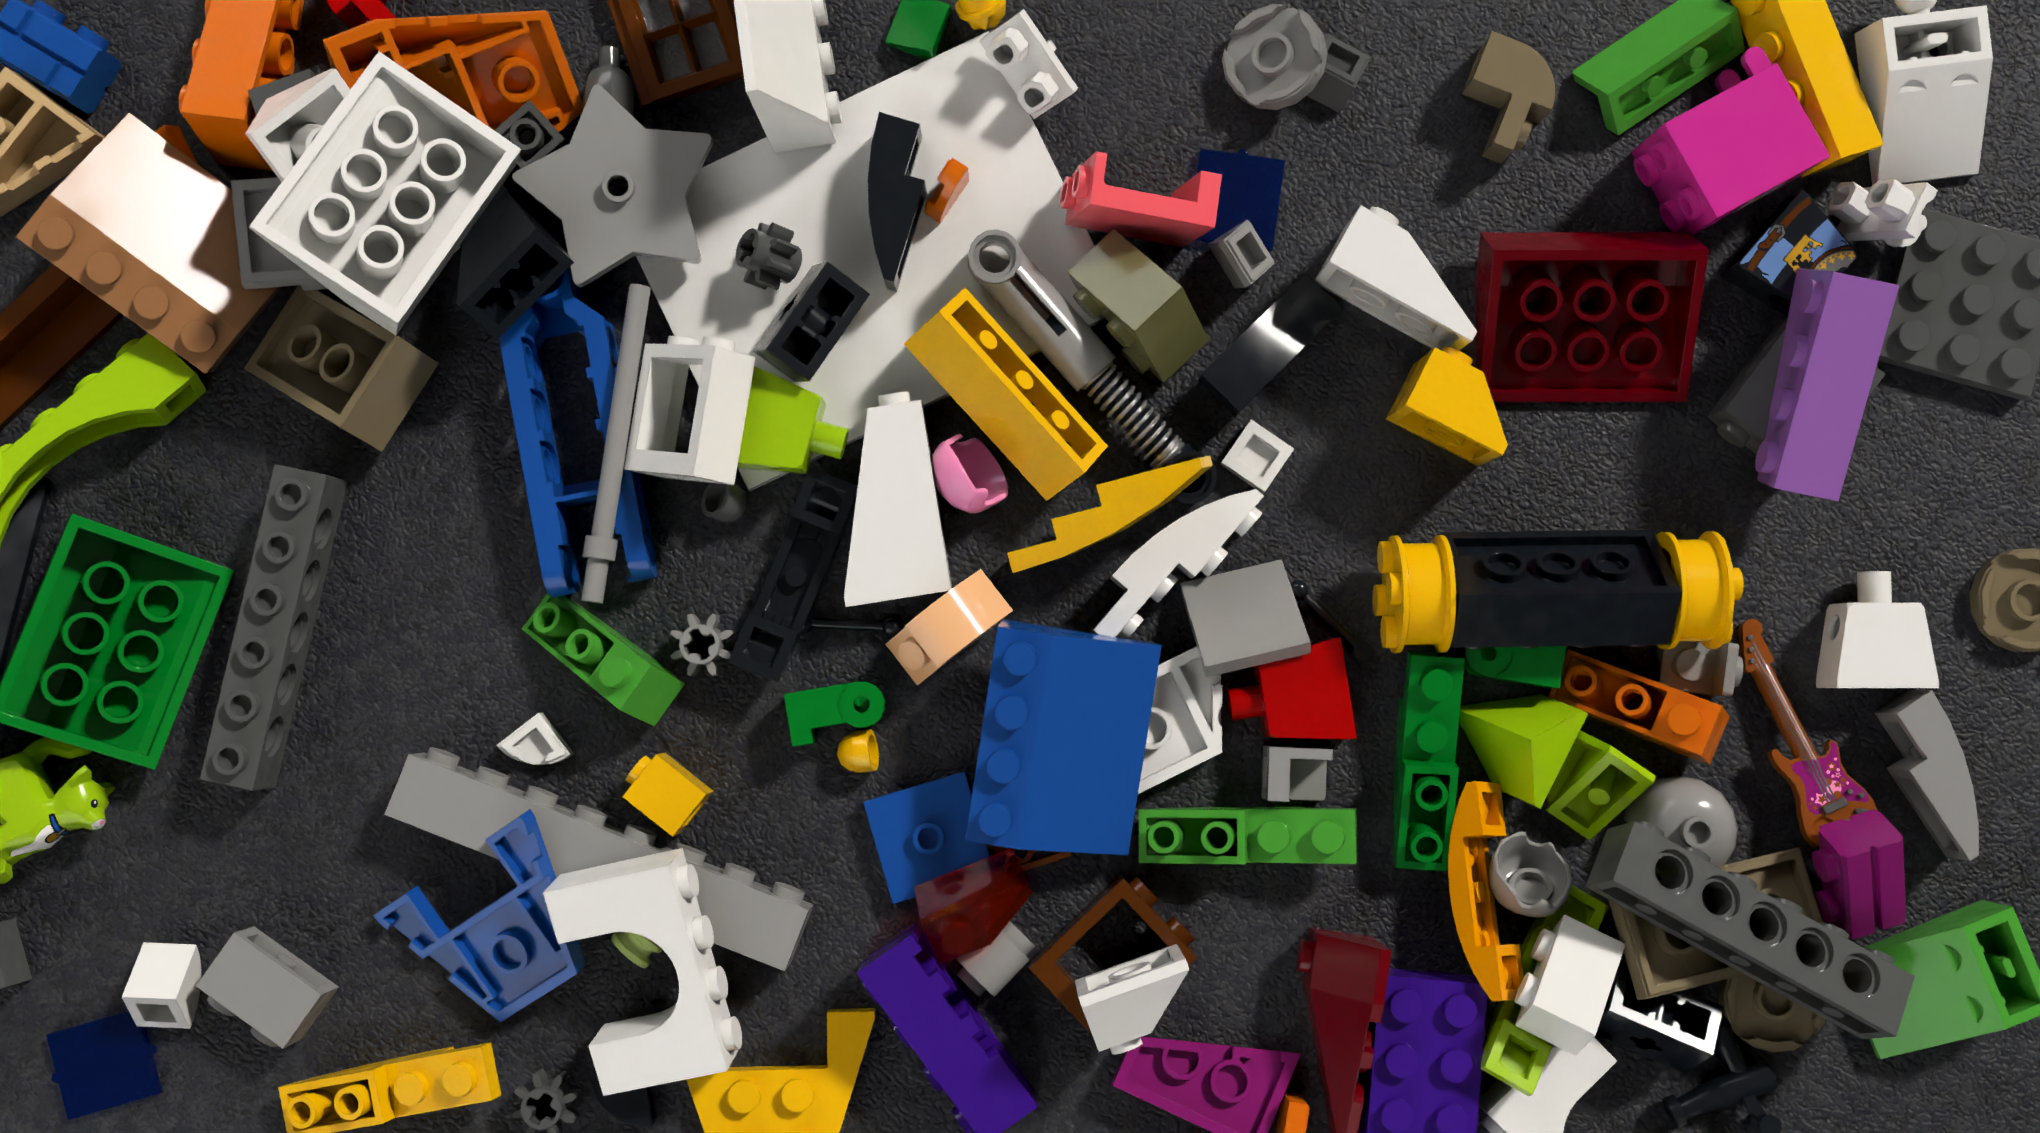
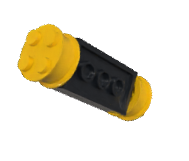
(1556, 590)

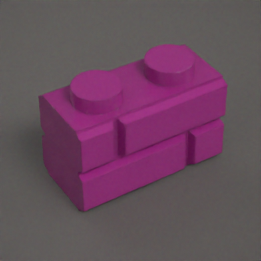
(1861, 874)

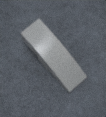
(1933, 771)

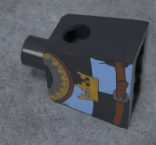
(1790, 239)

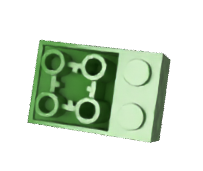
(1968, 979)

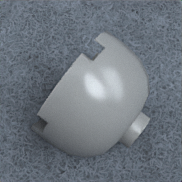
(1688, 815)

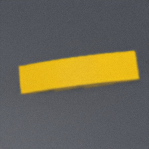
(1122, 505)

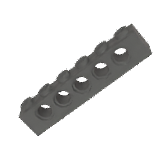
(274, 629)
(1865, 1004)

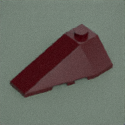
(1343, 993)

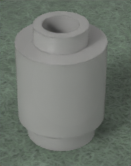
(997, 963)

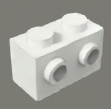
(1569, 984)

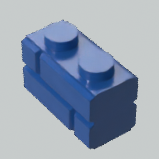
(54, 56)

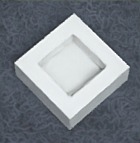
(1257, 456)

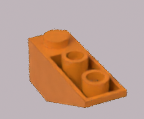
(1642, 707)

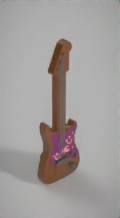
(1818, 782)

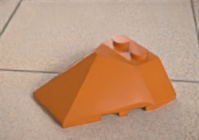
(475, 60)

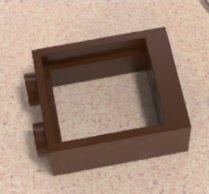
(1141, 899)

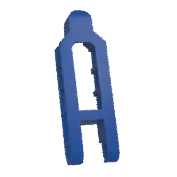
(556, 314)

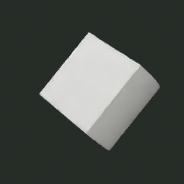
(164, 985)

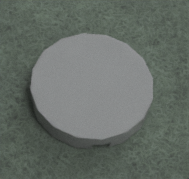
(1275, 57)

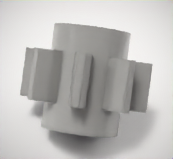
(690, 638)

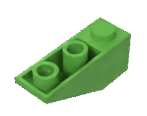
(604, 658)

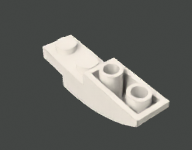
(1189, 544)

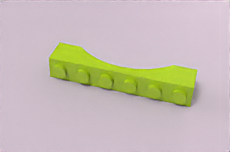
(137, 390)

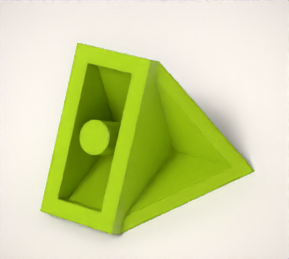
(1522, 742)
(1595, 785)

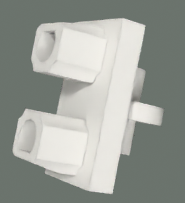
(1028, 64)
(1882, 211)

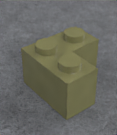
(1142, 305)

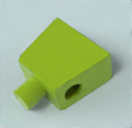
(786, 427)

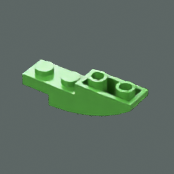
(1247, 835)

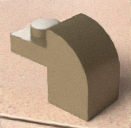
(1517, 83)

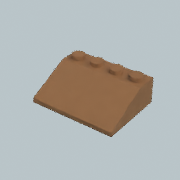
(152, 243)

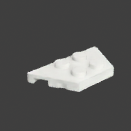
(1182, 720)

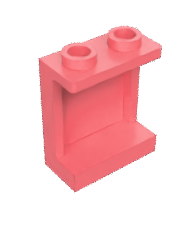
(1139, 214)

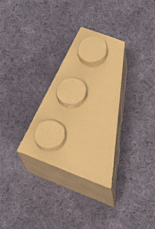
(37, 140)

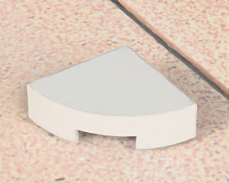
(536, 743)

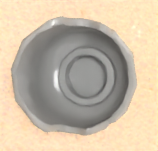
(1529, 876)

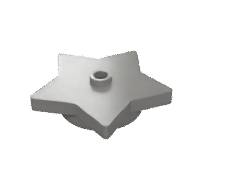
(644, 221)

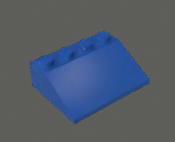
(1062, 740)

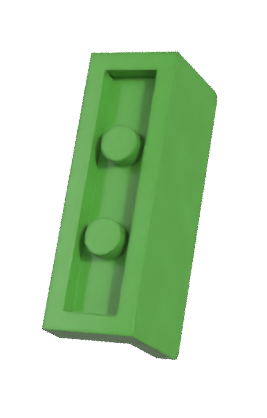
(1661, 60)

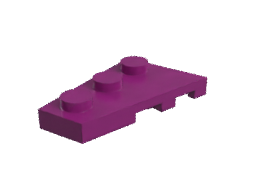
(1208, 1083)

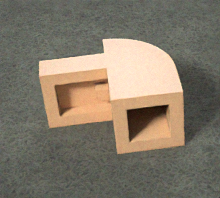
(948, 626)

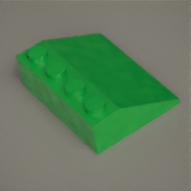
(111, 642)

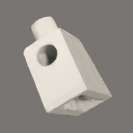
(1876, 641)

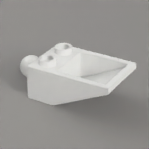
(1925, 104)

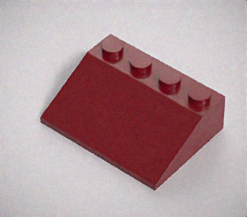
(1588, 315)

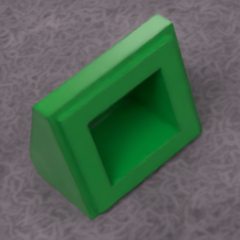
(919, 27)

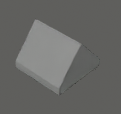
(1242, 254)

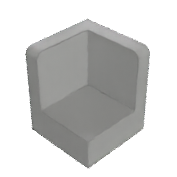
(1294, 773)

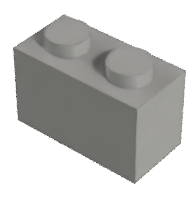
(266, 988)

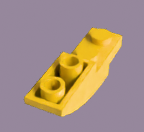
(391, 1090)

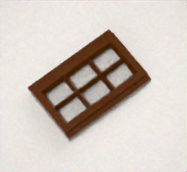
(678, 46)

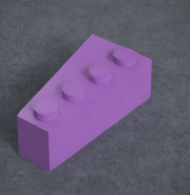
(1823, 380)

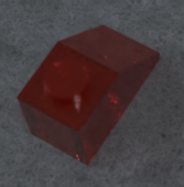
(971, 904)

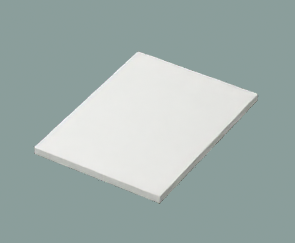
(823, 197)

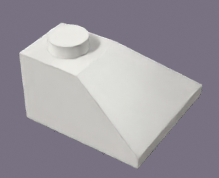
(1130, 997)

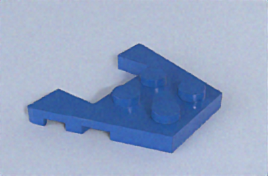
(508, 948)

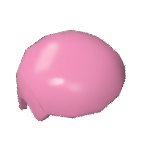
(968, 475)

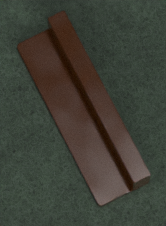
(45, 335)

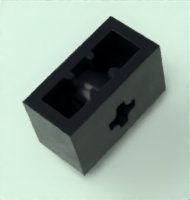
(811, 322)
(1668, 1028)

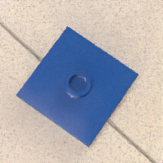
(923, 833)

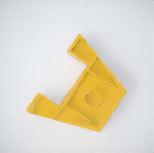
(788, 1096)

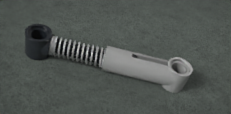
(1081, 356)

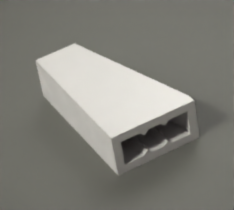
(897, 516)

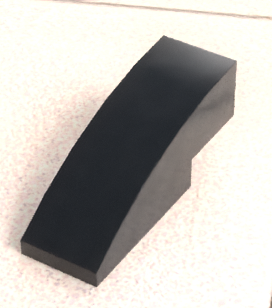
(893, 194)
(1269, 344)

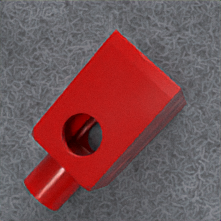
(1299, 695)

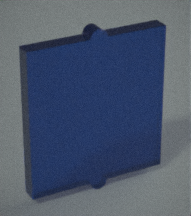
(1247, 191)
(103, 1064)

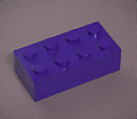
(1426, 1055)

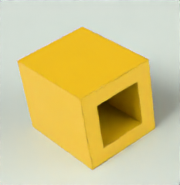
(666, 792)

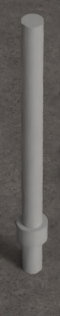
(600, 546)

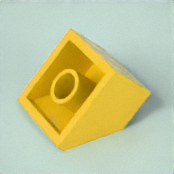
(1450, 406)

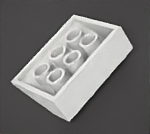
(788, 71)
(386, 192)

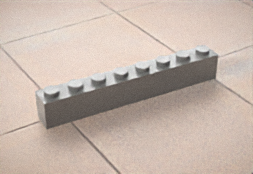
(473, 806)

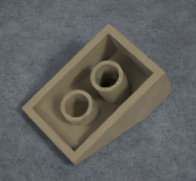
(341, 366)

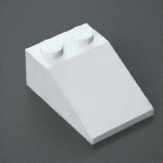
(1391, 279)

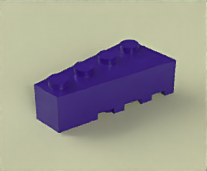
(947, 1033)

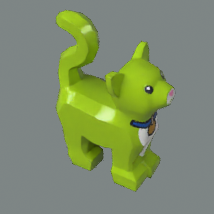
(31, 812)

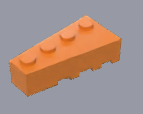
(238, 50)

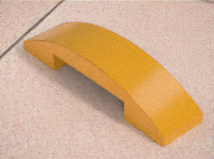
(1472, 902)

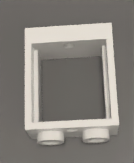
(717, 415)

